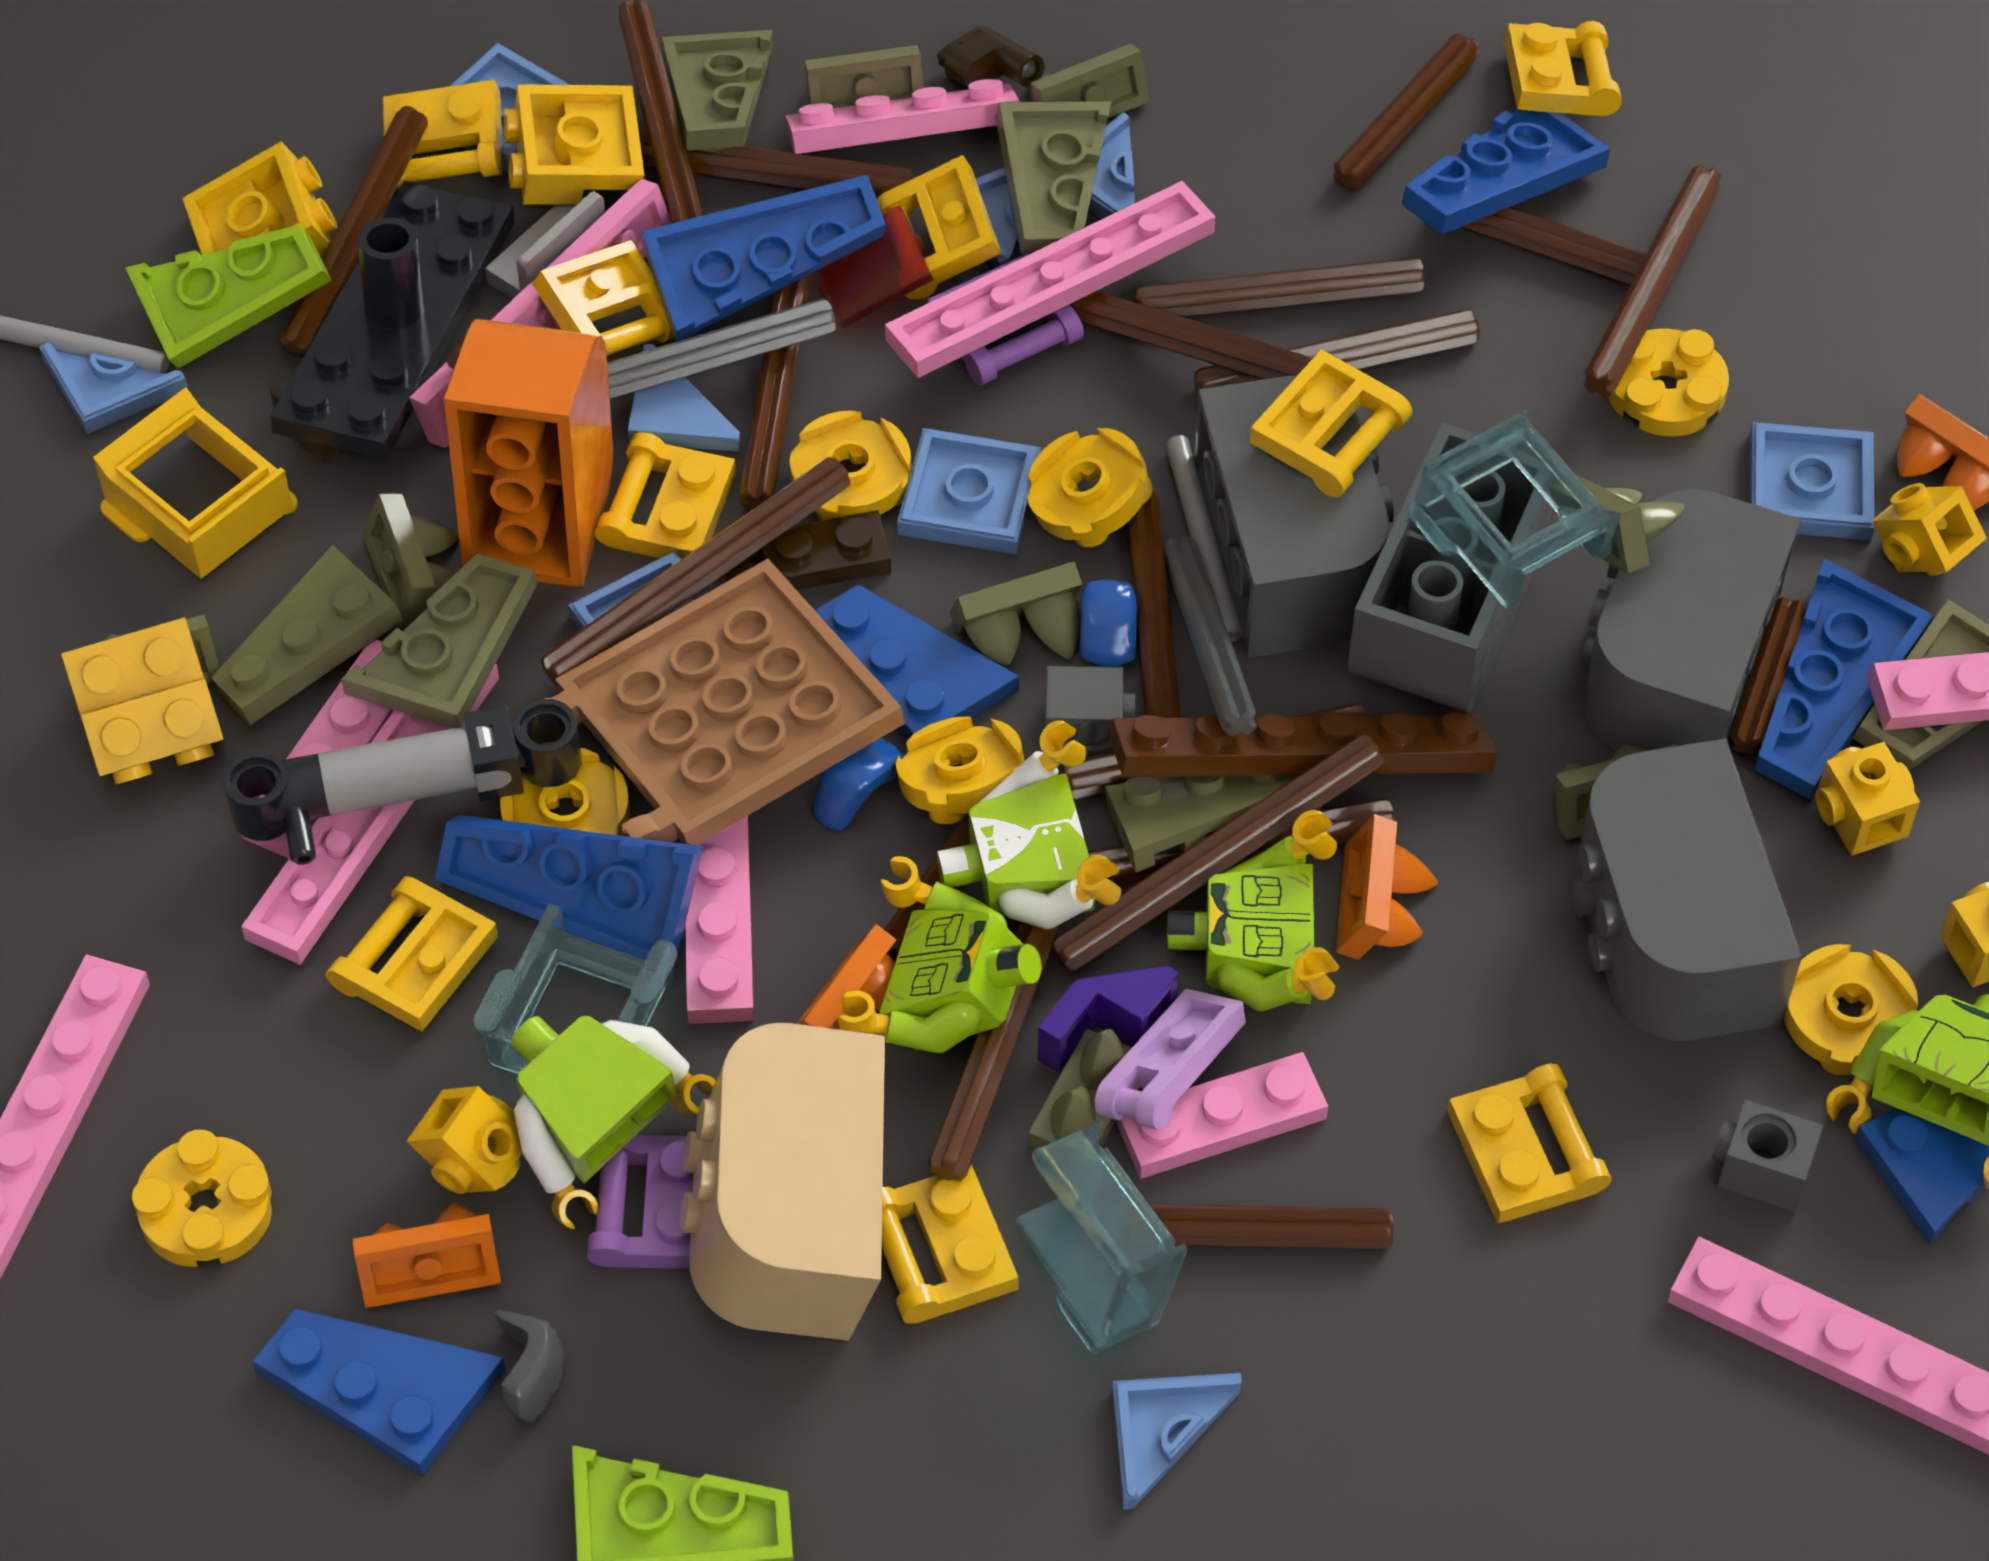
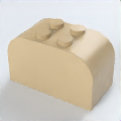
(789, 1181)

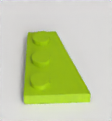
(224, 292)
(669, 1516)

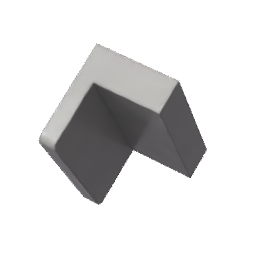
(542, 244)

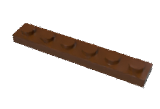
(1296, 743)

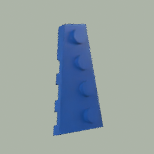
(1505, 166)
(750, 251)
(1826, 682)
(607, 884)

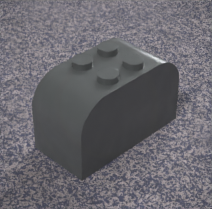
(1284, 544)
(1427, 615)
(1684, 632)
(1683, 896)

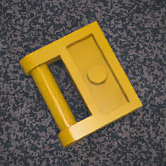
(1544, 74)
(456, 119)
(953, 218)
(600, 287)
(1313, 412)
(684, 508)
(426, 964)
(1509, 1154)
(960, 1239)

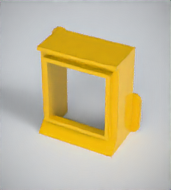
(222, 526)

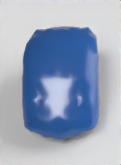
(1108, 623)
(851, 781)

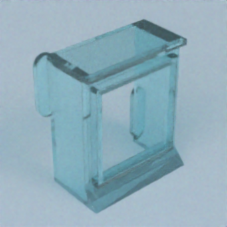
(1458, 524)
(516, 993)
(1100, 1242)

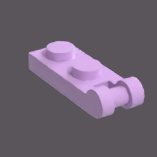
(1169, 1058)

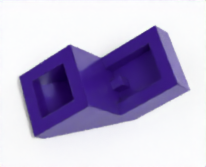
(1118, 1001)

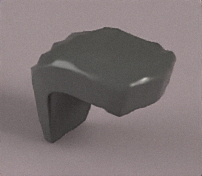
(539, 1368)

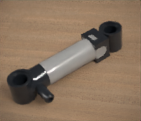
(478, 756)

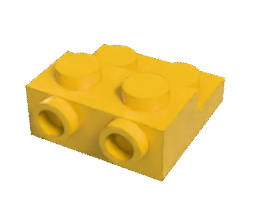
(572, 141)
(259, 198)
(143, 700)

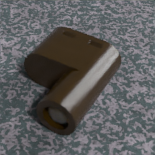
(989, 55)

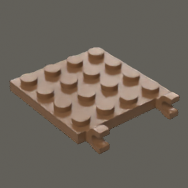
(727, 705)

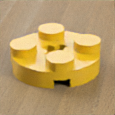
(1699, 387)
(846, 436)
(1101, 510)
(595, 789)
(948, 791)
(1836, 973)
(198, 1165)

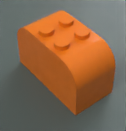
(530, 446)

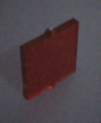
(876, 272)

